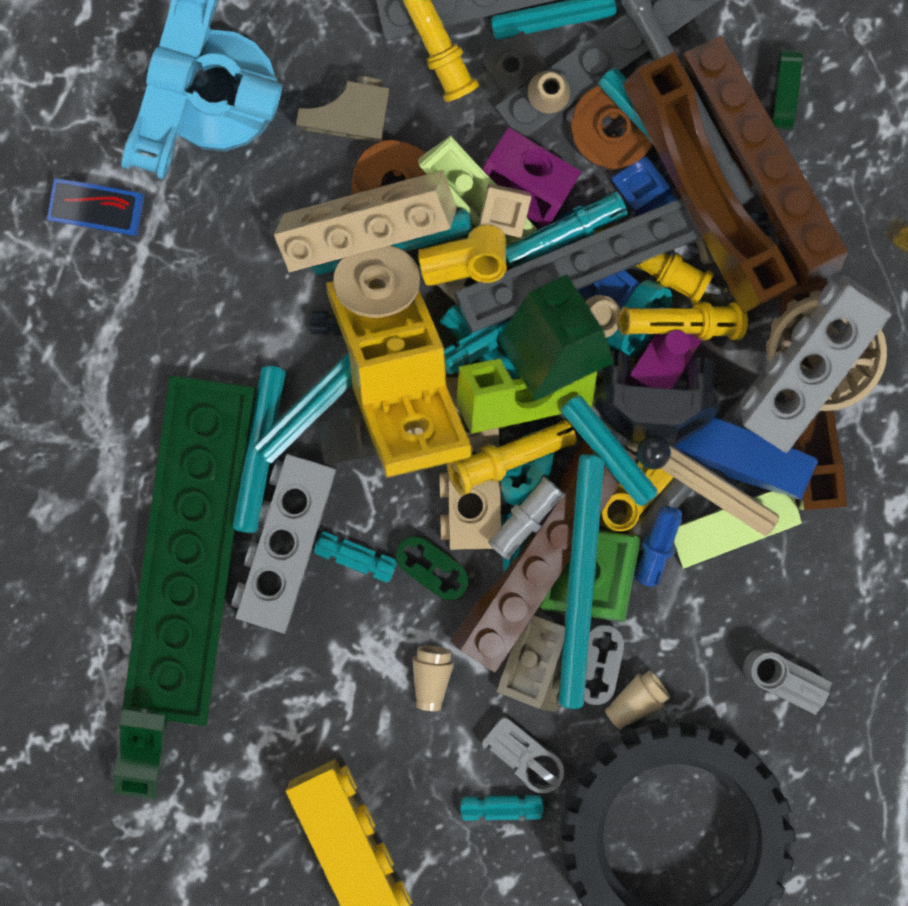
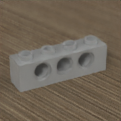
(785, 422)
(276, 609)

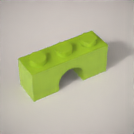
(494, 400)

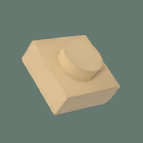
(505, 209)

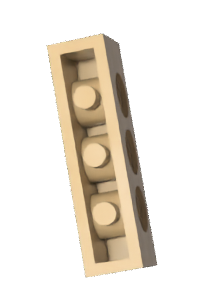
(366, 221)
(475, 531)

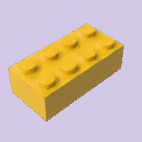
(344, 838)

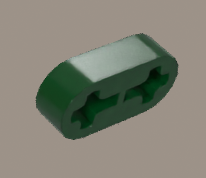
(786, 89)
(424, 575)

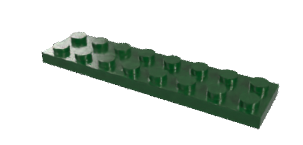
(188, 549)

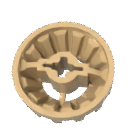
(859, 379)

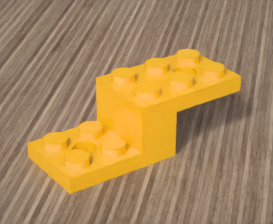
(402, 386)

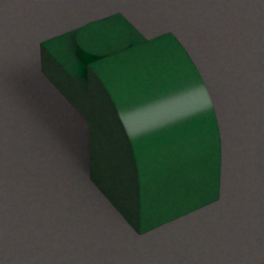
(140, 753)

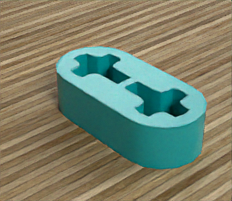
(646, 295)
(534, 471)

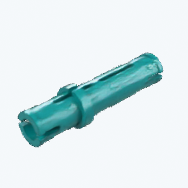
(578, 224)

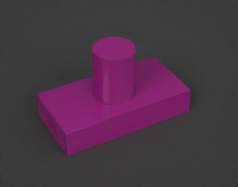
(663, 360)

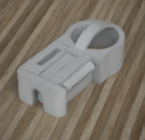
(518, 750)

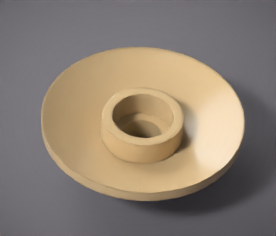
(383, 268)

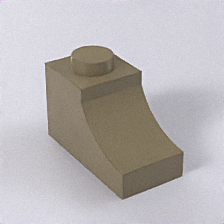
(354, 115)

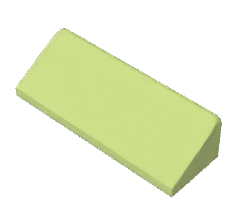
(465, 179)
(722, 532)

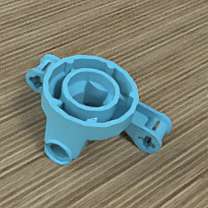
(171, 108)

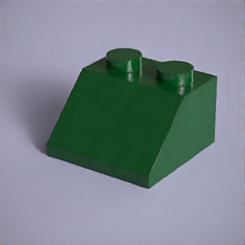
(554, 339)

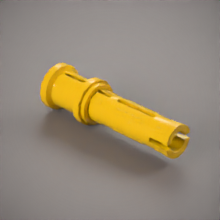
(444, 56)
(676, 274)
(700, 321)
(494, 461)

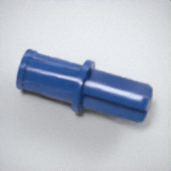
(658, 546)

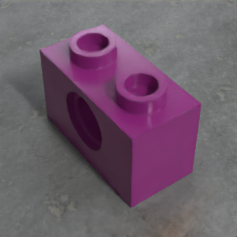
(530, 168)

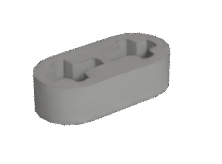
(610, 665)

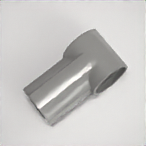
(789, 681)

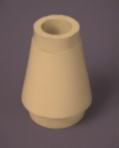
(545, 102)
(431, 676)
(639, 699)

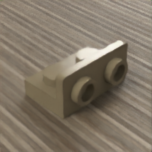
(535, 665)

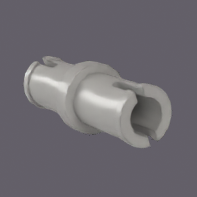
(526, 518)

